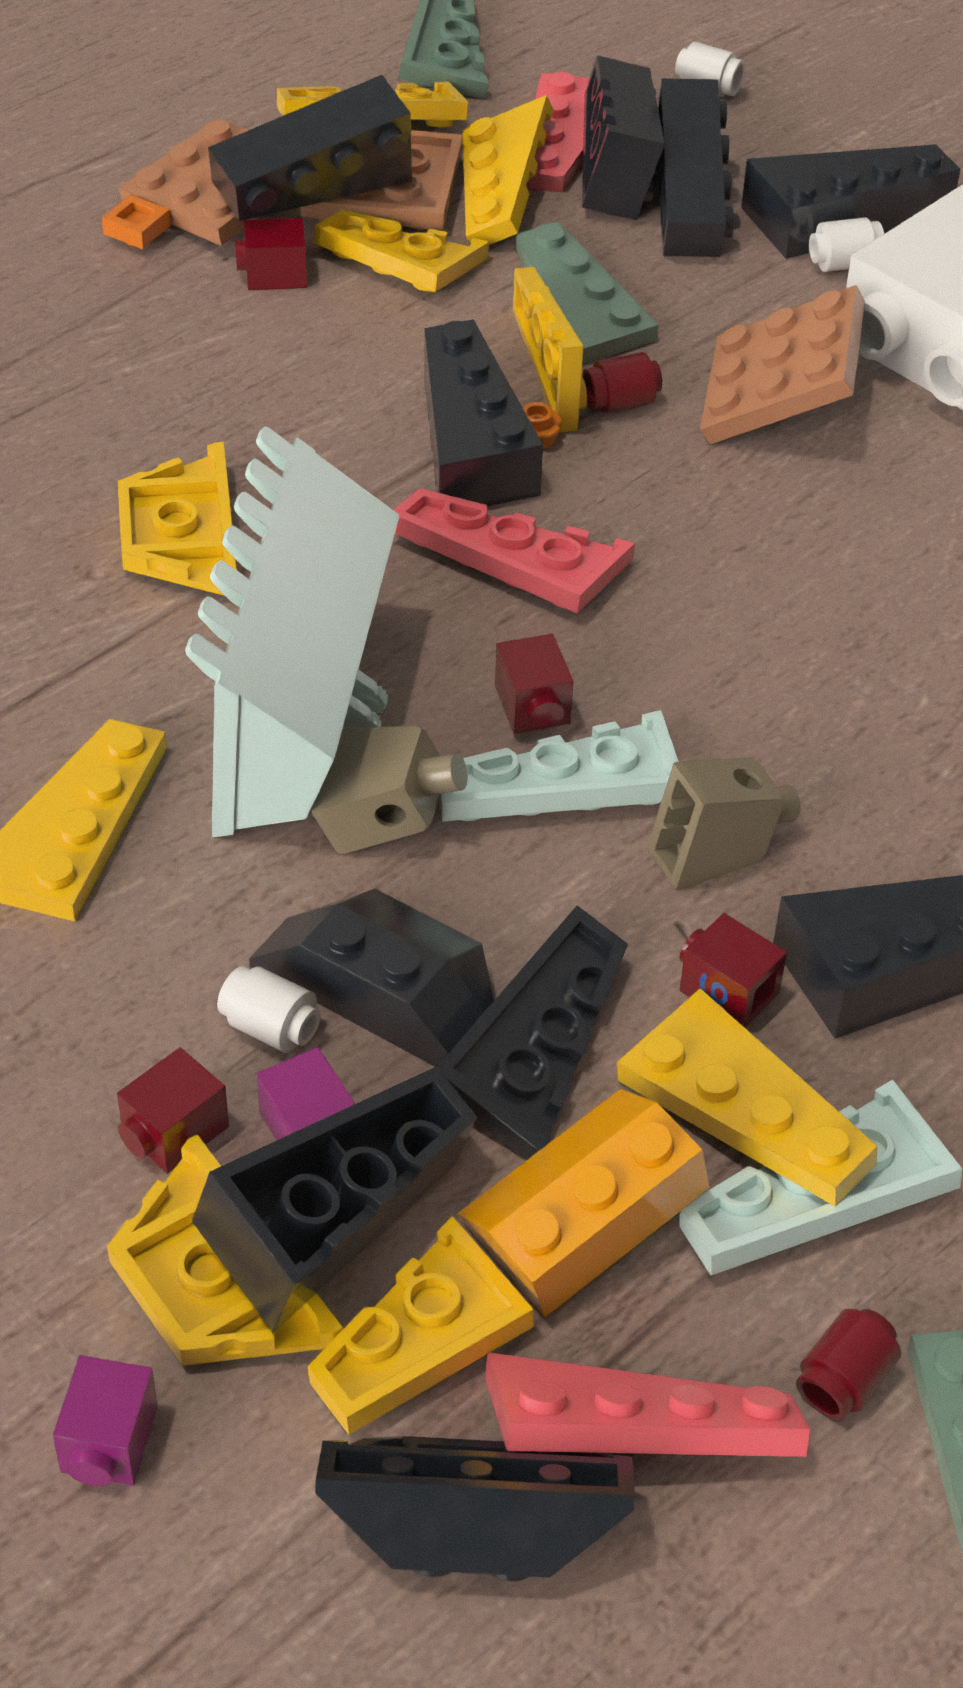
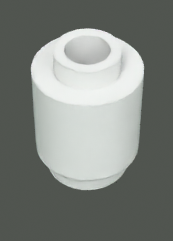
(709, 62)
(840, 239)
(269, 1008)

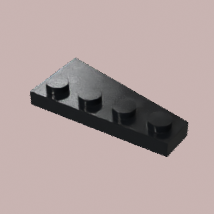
(529, 1041)

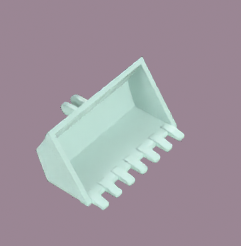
(297, 635)

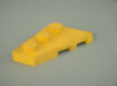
(415, 257)
(426, 1328)

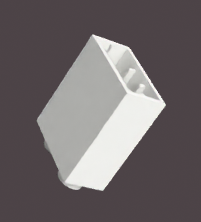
(916, 298)

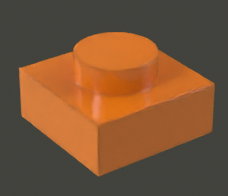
(136, 221)

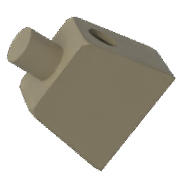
(384, 786)
(717, 818)

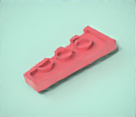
(563, 145)
(510, 548)
(619, 1411)

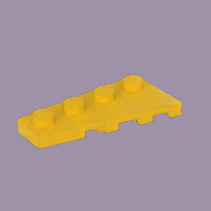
(435, 107)
(498, 166)
(551, 346)
(72, 824)
(744, 1095)

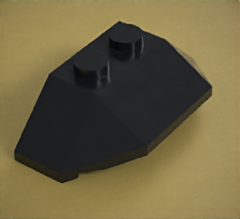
(385, 970)
(473, 1503)

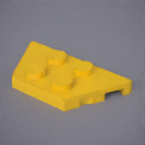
(177, 520)
(189, 1288)

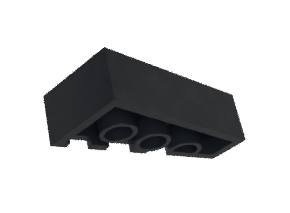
(620, 138)
(317, 153)
(691, 169)
(885, 185)
(477, 425)
(874, 949)
(322, 1194)

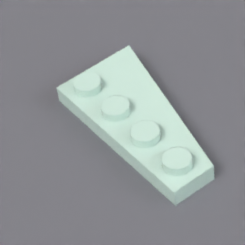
(557, 776)
(767, 1213)

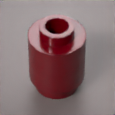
(622, 382)
(848, 1363)

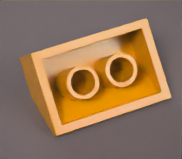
(588, 1198)

